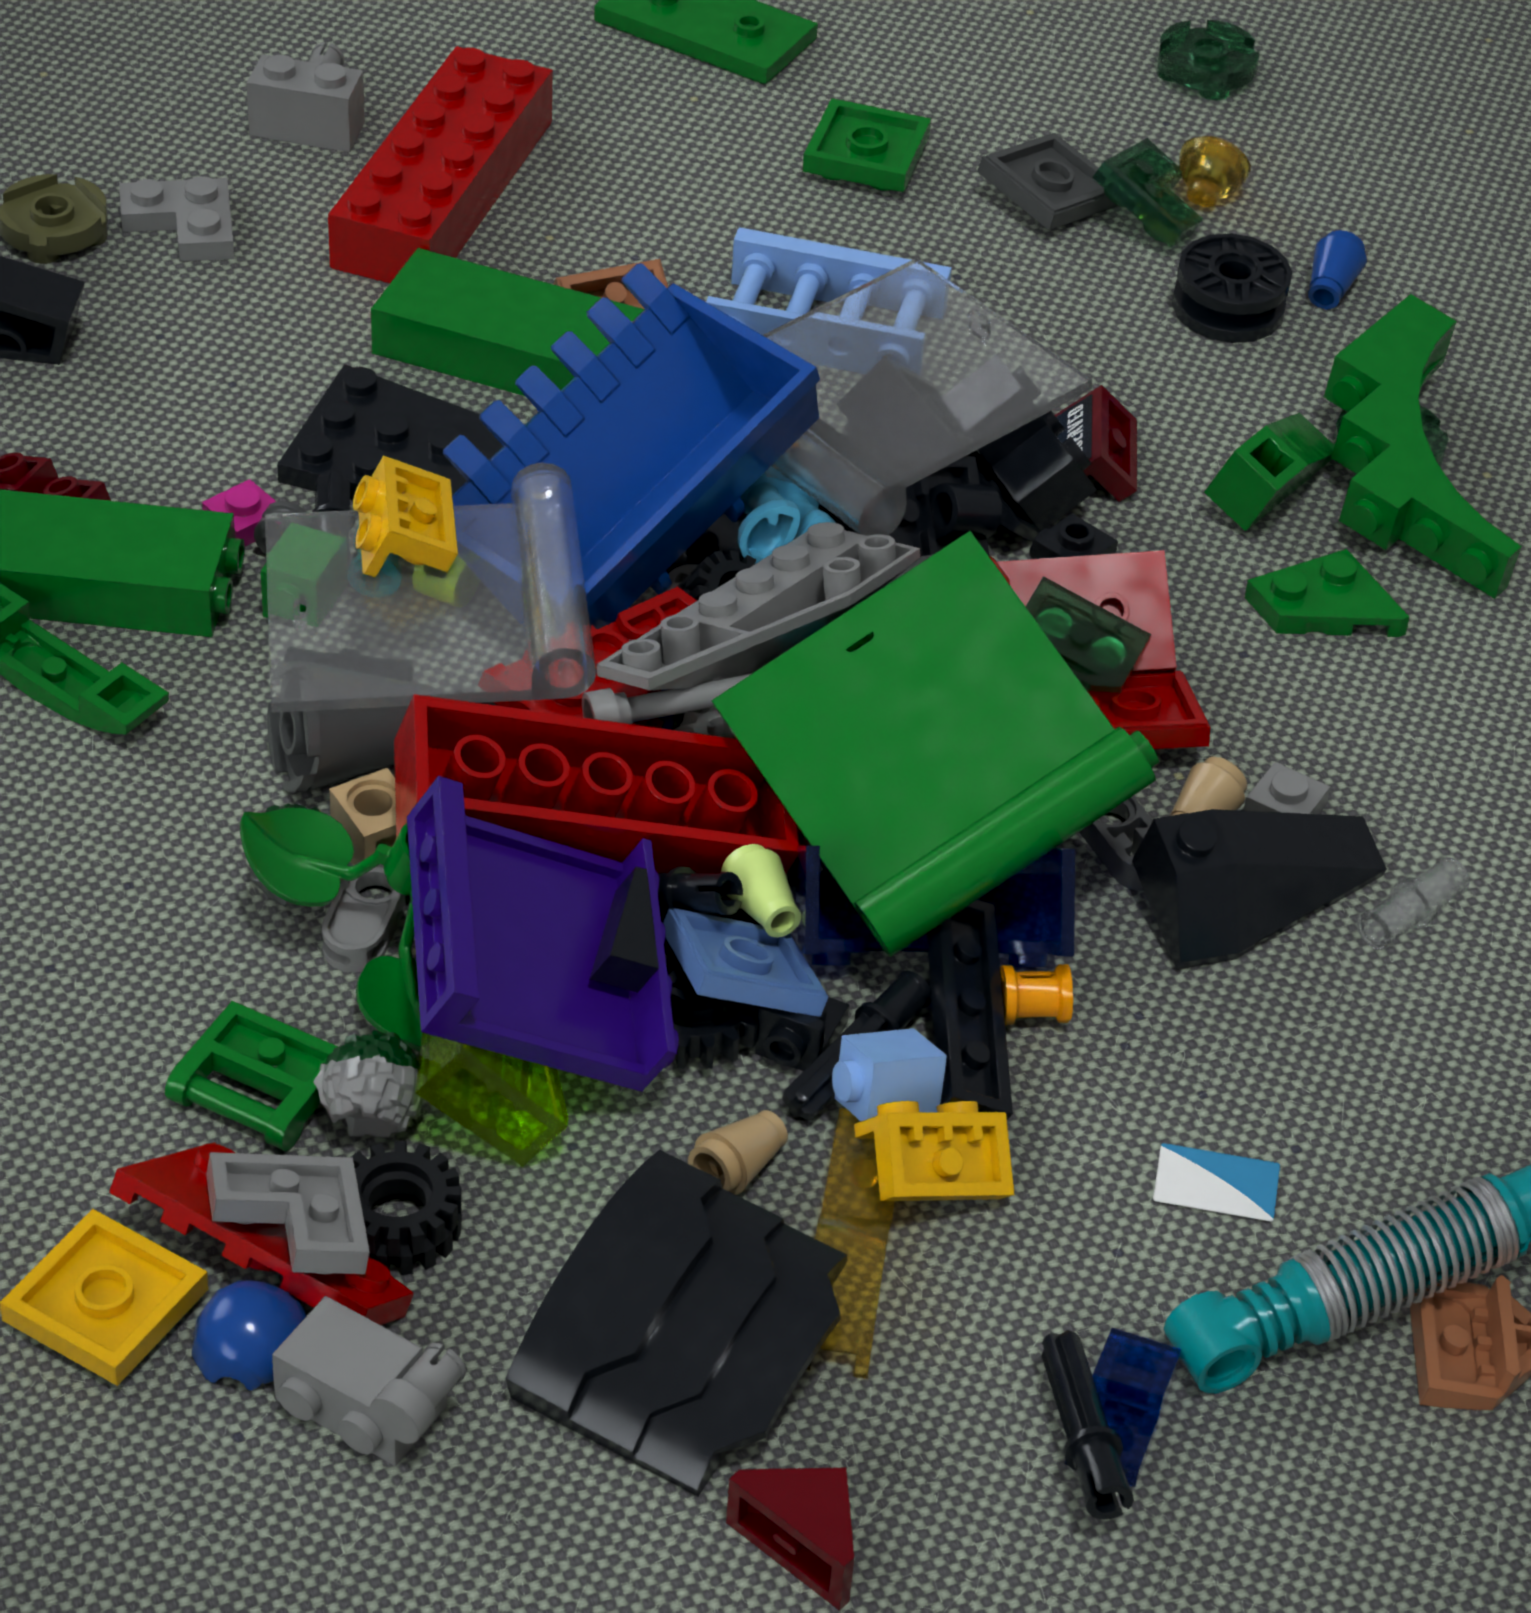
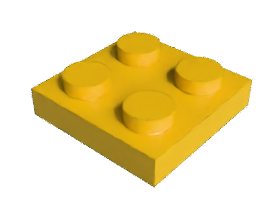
(104, 1296)

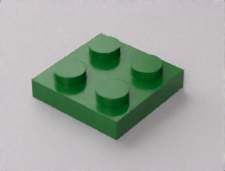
(866, 145)

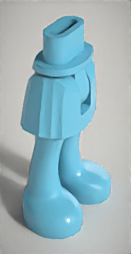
(775, 515)

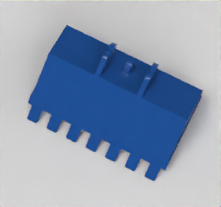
(650, 432)

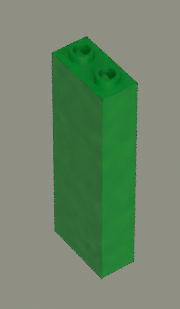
(480, 321)
(119, 562)

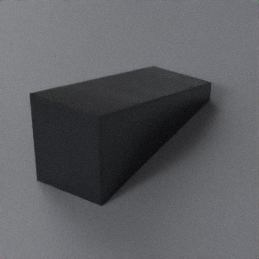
(628, 943)

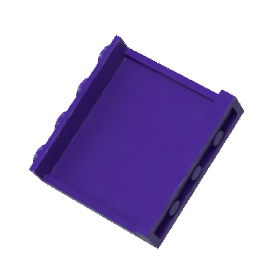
(512, 941)

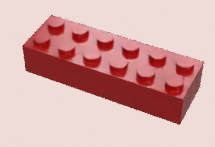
(441, 164)
(593, 782)

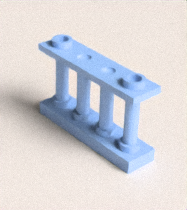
(797, 269)

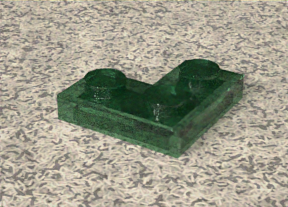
(1143, 184)

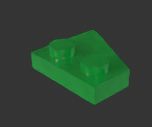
(1325, 598)

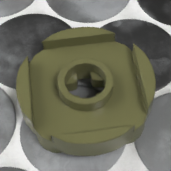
(74, 223)

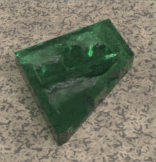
(1089, 638)

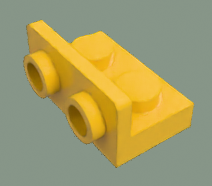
(405, 515)
(940, 1152)

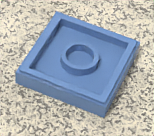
(743, 963)

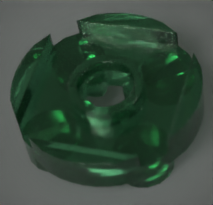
(1208, 57)

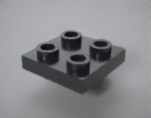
(948, 507)

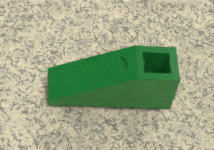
(1269, 469)

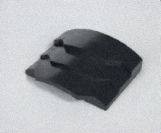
(678, 1323)

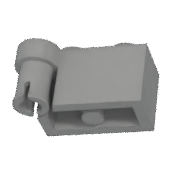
(363, 1380)

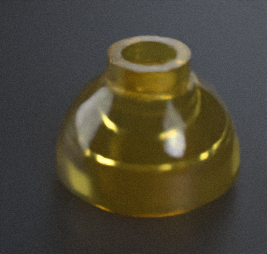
(1212, 169)

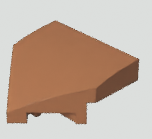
(1470, 1346)

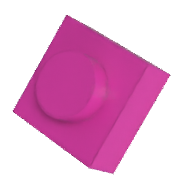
(247, 504)

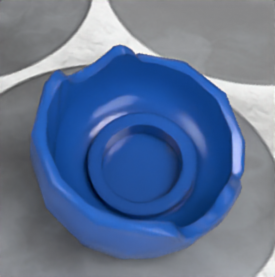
(243, 1330)

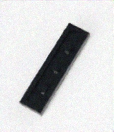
(970, 1008)

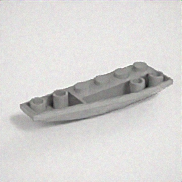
(762, 610)

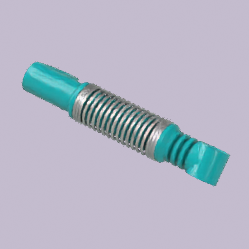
(1320, 1297)

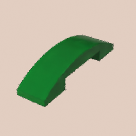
(68, 679)

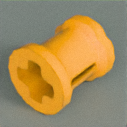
(1037, 993)

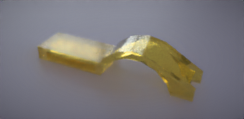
(861, 1228)

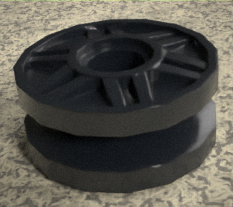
(1231, 288)

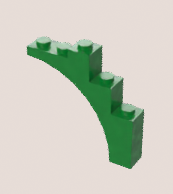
(1382, 439)

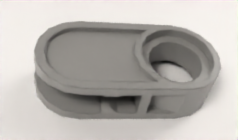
(360, 927)

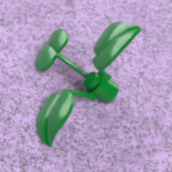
(301, 860)

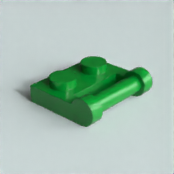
(260, 1055)

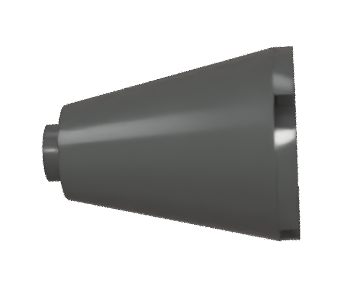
(331, 744)

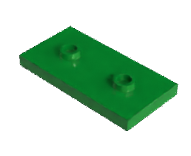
(729, 34)

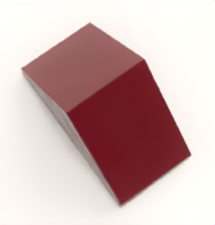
(799, 1522)

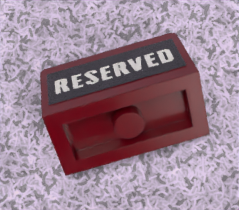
(1106, 437)

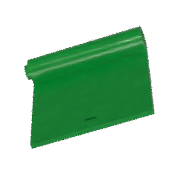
(933, 743)

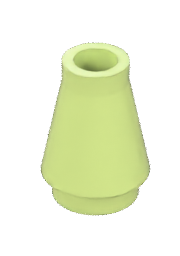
(765, 889)

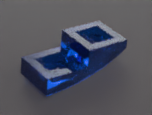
(1133, 1388)

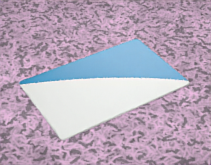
(1216, 1182)

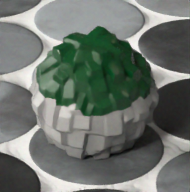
(371, 1084)

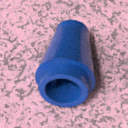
(1335, 267)

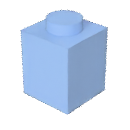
(888, 1069)

